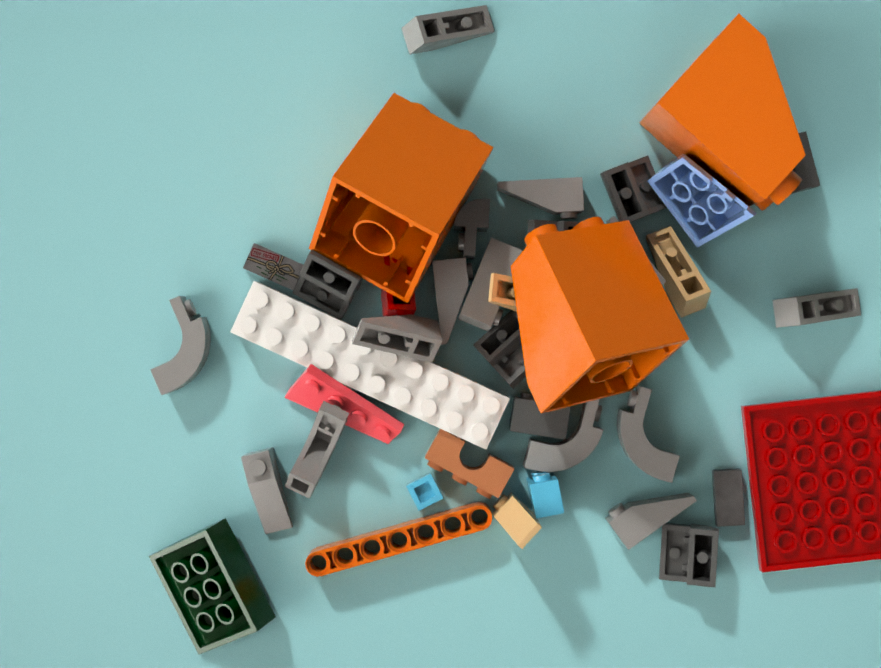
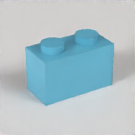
(544, 494)

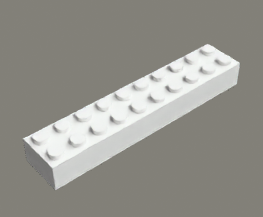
(400, 381)

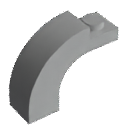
(193, 350)
(636, 446)
(317, 449)
(569, 452)

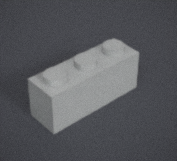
(476, 308)

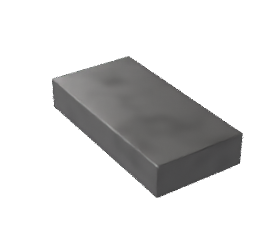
(728, 497)

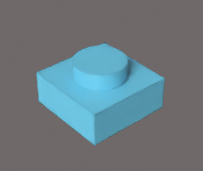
(424, 491)

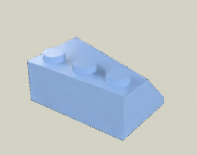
(698, 200)

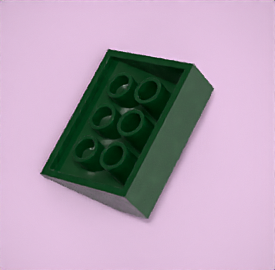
(212, 587)

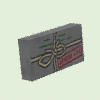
(273, 266)

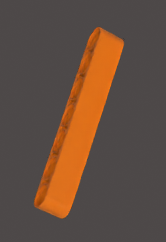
(388, 548)

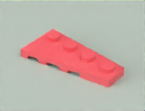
(317, 386)

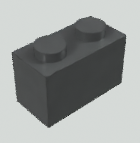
(528, 419)

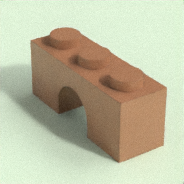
(488, 477)

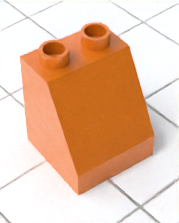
(733, 118)
(398, 195)
(590, 313)

